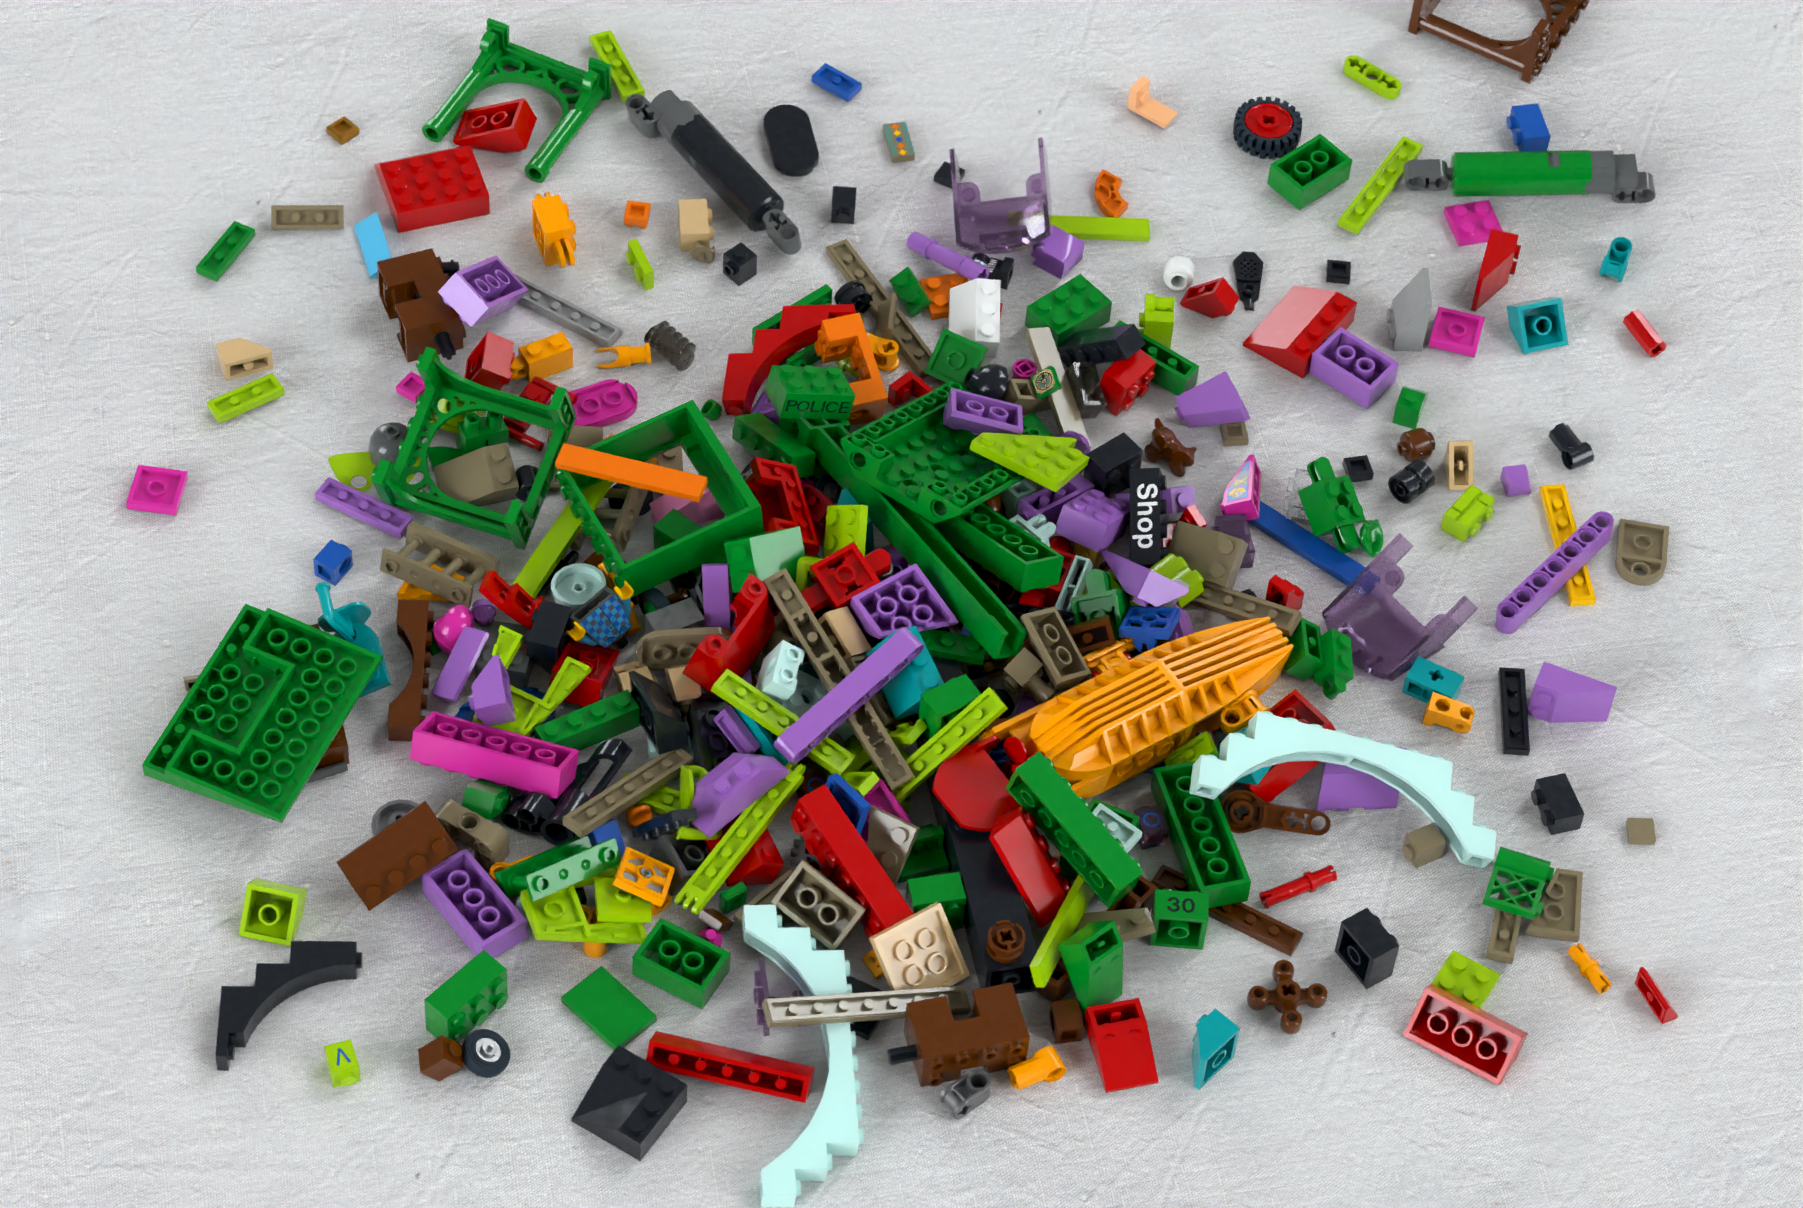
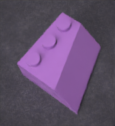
(900, 602)
(1351, 788)

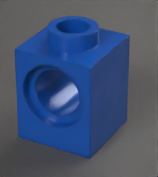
(333, 562)

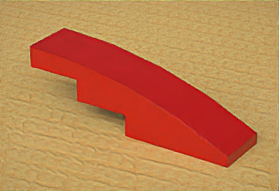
(510, 599)

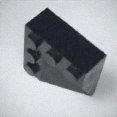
(630, 1103)

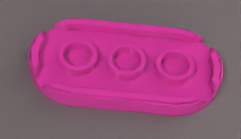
(604, 403)

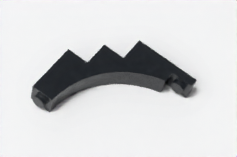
(247, 1006)

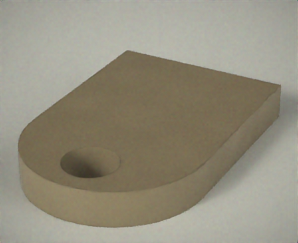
(1641, 548)

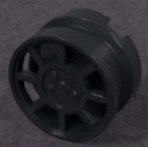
(858, 296)

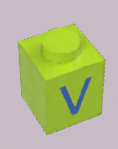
(342, 1063)

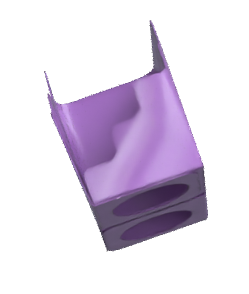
(1058, 252)

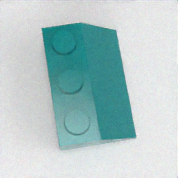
(906, 687)

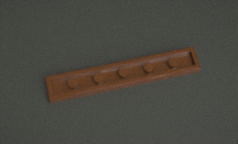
(1238, 916)

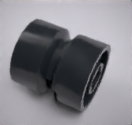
(1411, 481)

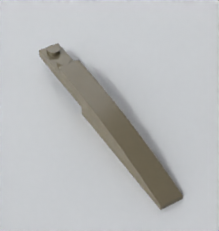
(831, 671)

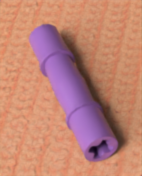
(946, 257)

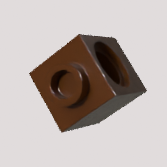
(1066, 1021)

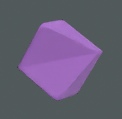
(1515, 480)

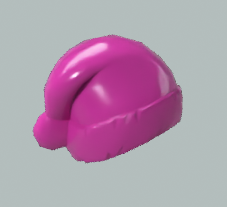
(449, 626)

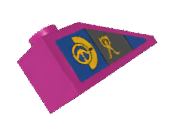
(1243, 491)

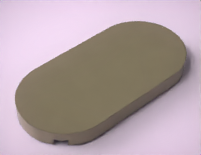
(673, 646)

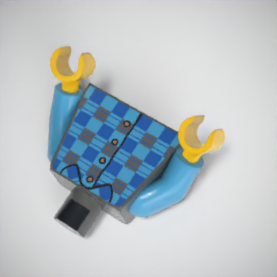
(604, 618)

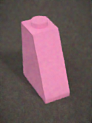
(697, 512)

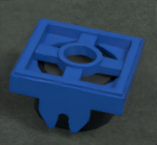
(1149, 626)

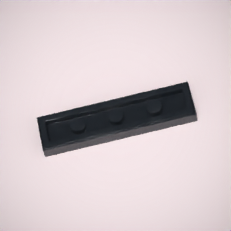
(1513, 711)

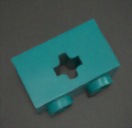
(1429, 677)

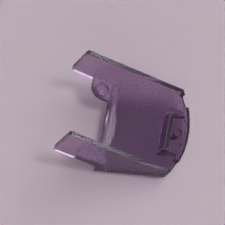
(1002, 223)
(1381, 629)

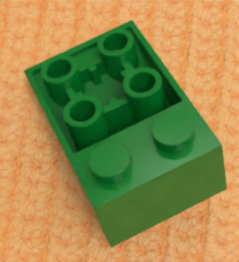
(1094, 963)

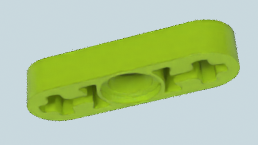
(1385, 85)

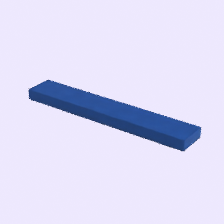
(1306, 544)

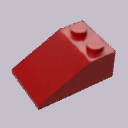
(497, 127)
(1496, 266)
(596, 682)

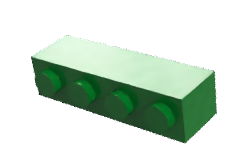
(1171, 370)
(772, 443)
(592, 723)

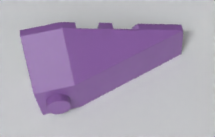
(1142, 582)

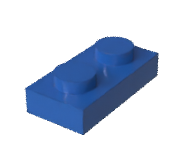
(836, 82)

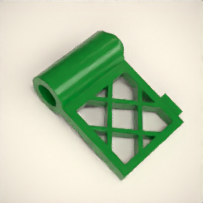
(1520, 870)

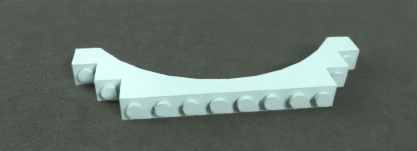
(1415, 775)
(835, 1122)

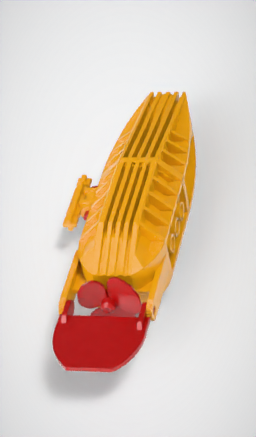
(1118, 719)

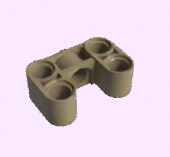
(485, 838)

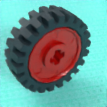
(1267, 127)

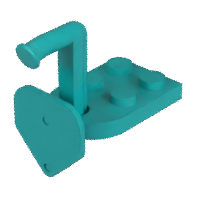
(349, 625)

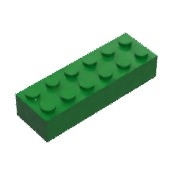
(1002, 548)
(1074, 829)
(1200, 837)

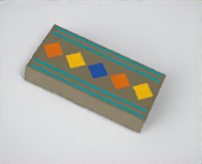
(898, 142)

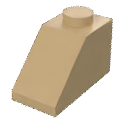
(243, 358)

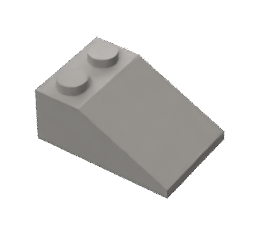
(1410, 314)

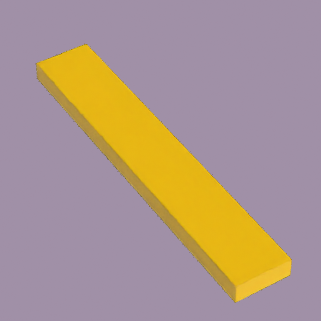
(1562, 526)

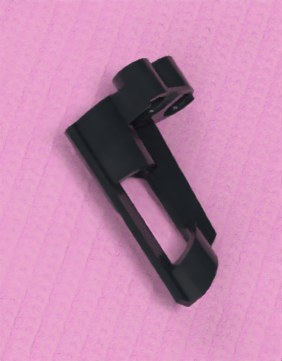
(543, 816)

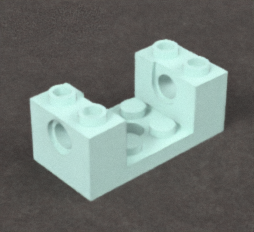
(785, 683)

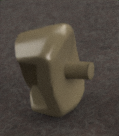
(703, 253)

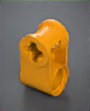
(882, 352)
(1243, 710)

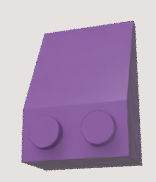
(1569, 696)

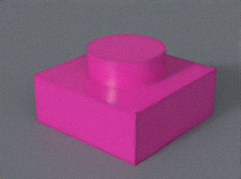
(411, 387)

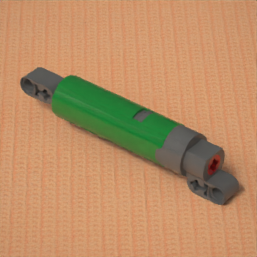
(1534, 174)

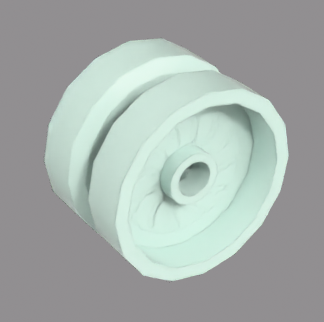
(576, 585)

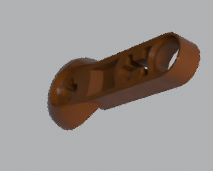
(1267, 815)

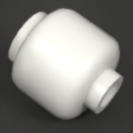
(1179, 273)

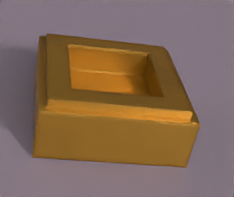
(343, 130)

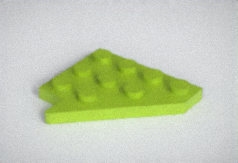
(1039, 458)

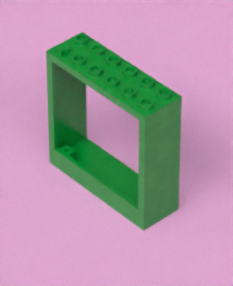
(673, 428)

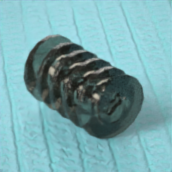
(671, 345)

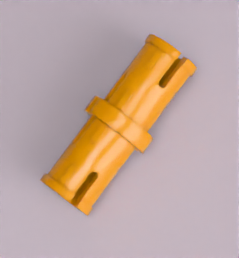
(1589, 968)

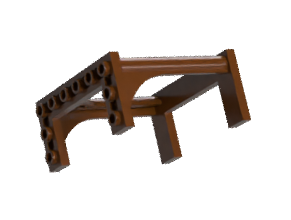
(1521, 55)

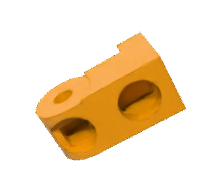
(1448, 713)

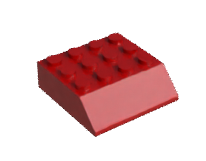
(433, 188)

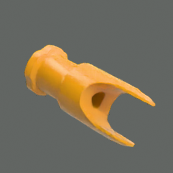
(626, 355)

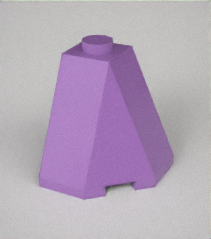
(1211, 403)

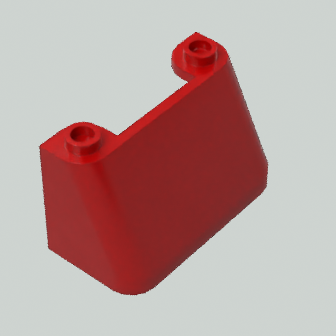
(753, 631)

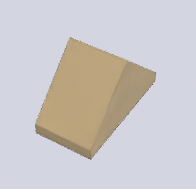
(1459, 464)

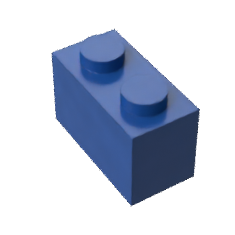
(1528, 128)

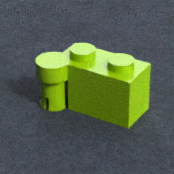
(1157, 318)

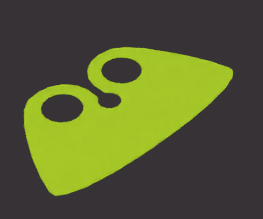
(350, 465)

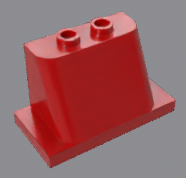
(781, 498)

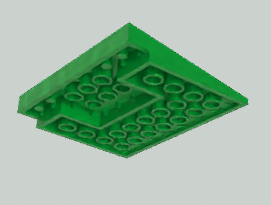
(262, 713)

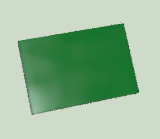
(608, 1008)

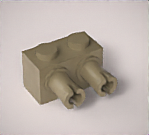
(1024, 677)

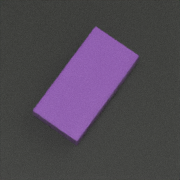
(736, 731)

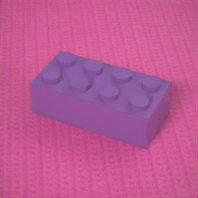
(482, 291)
(474, 905)

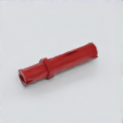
(1307, 882)

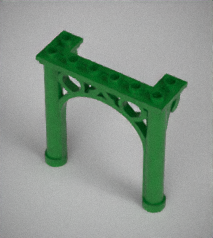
(541, 73)

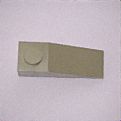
(1023, 393)

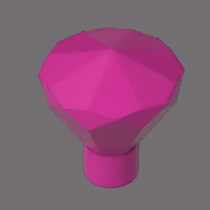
(711, 936)

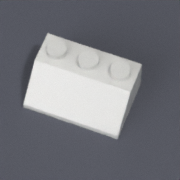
(976, 312)

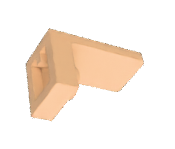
(1147, 107)

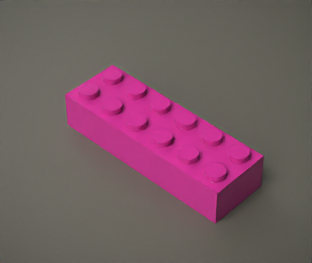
(494, 755)

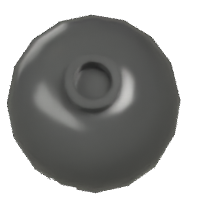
(386, 441)

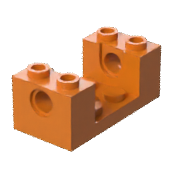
(847, 338)

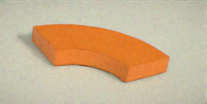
(1108, 196)

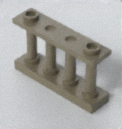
(625, 517)
(442, 548)

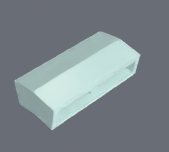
(1079, 562)

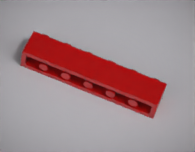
(730, 1066)

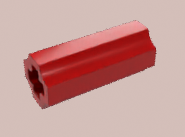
(1644, 333)

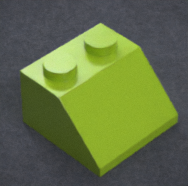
(272, 911)

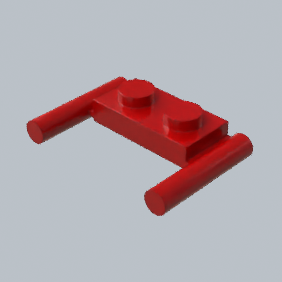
(538, 391)

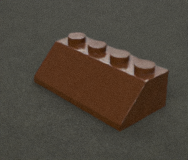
(397, 855)

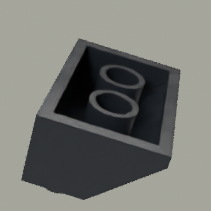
(658, 715)

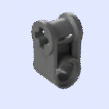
(963, 1096)

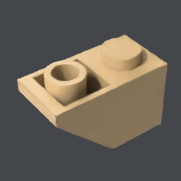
(681, 687)

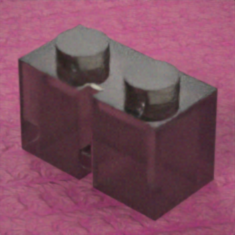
(1082, 380)

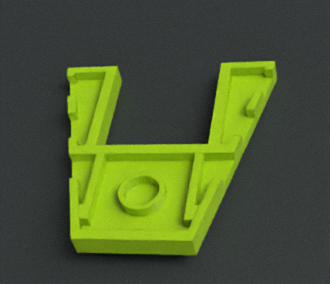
(527, 708)
(864, 781)
(563, 919)

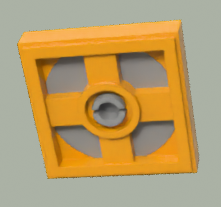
(643, 876)

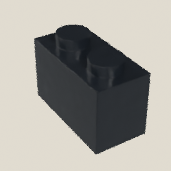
(1557, 804)

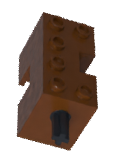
(410, 293)
(943, 1047)

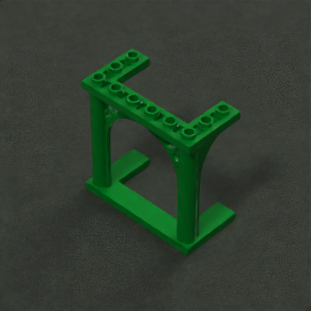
(443, 383)

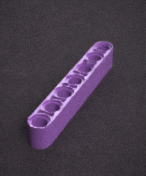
(1554, 572)
(848, 695)

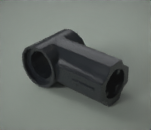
(1572, 450)

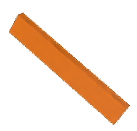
(631, 472)

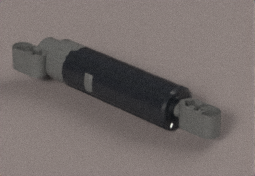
(716, 163)

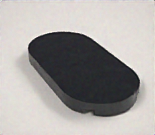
(791, 140)
(707, 740)

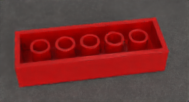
(848, 860)

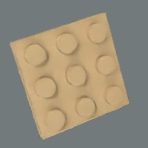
(920, 951)

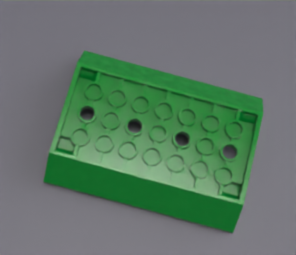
(926, 462)

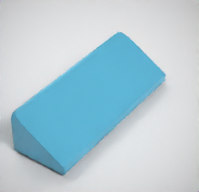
(372, 243)

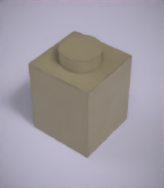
(1424, 845)

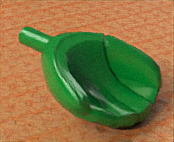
(1371, 537)

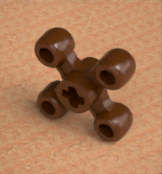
(1287, 997)

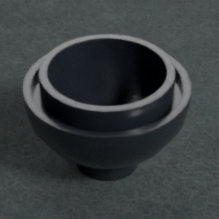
(987, 381)

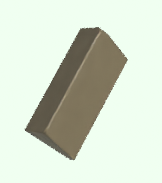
(886, 317)

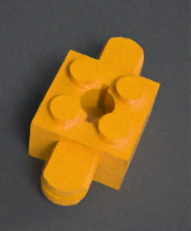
(553, 230)

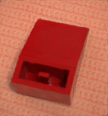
(1121, 1045)

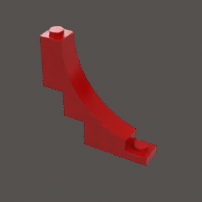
(771, 347)

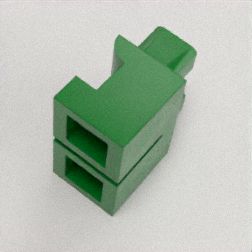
(481, 432)

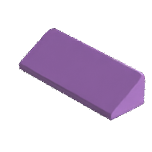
(460, 664)

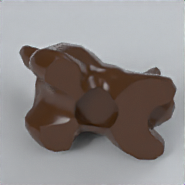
(1169, 448)

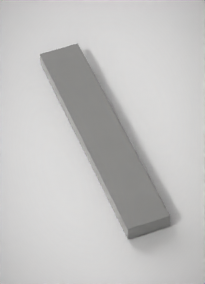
(569, 315)

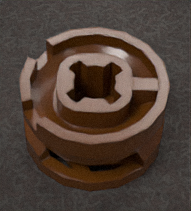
(1006, 941)

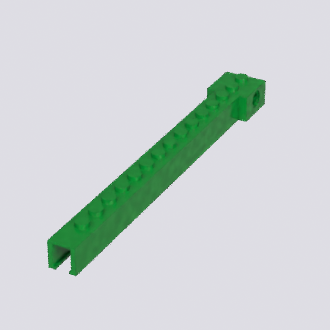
(917, 542)

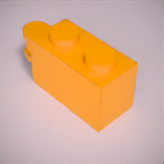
(543, 358)

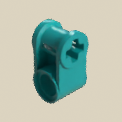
(1617, 258)

